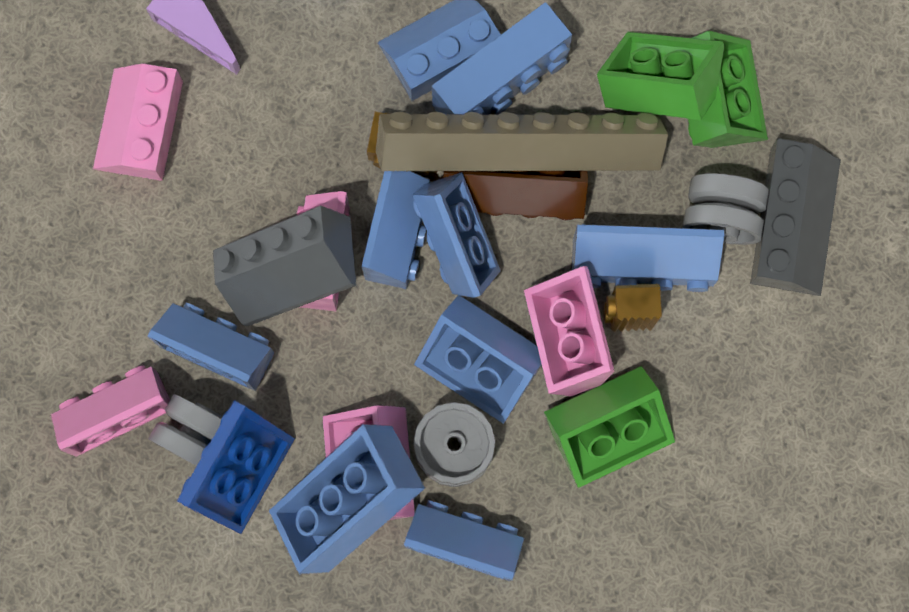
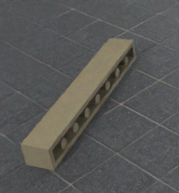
(520, 142)

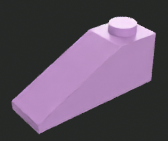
(196, 26)

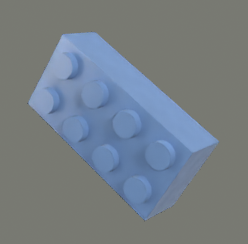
(505, 66)
(346, 499)

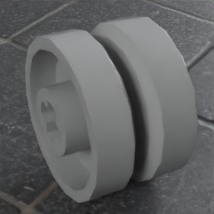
(727, 205)
(197, 429)
(450, 466)

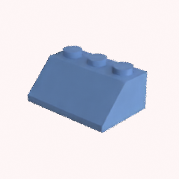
(437, 44)
(395, 231)
(456, 235)
(213, 344)
(480, 358)
(464, 540)

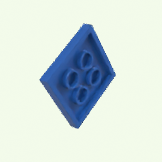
(236, 468)

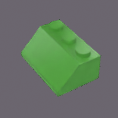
(662, 75)
(737, 109)
(610, 426)

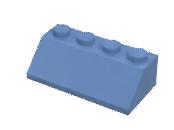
(649, 255)

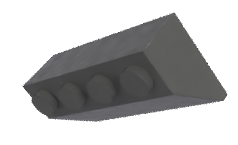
(796, 218)
(286, 265)

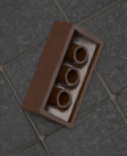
(528, 192)

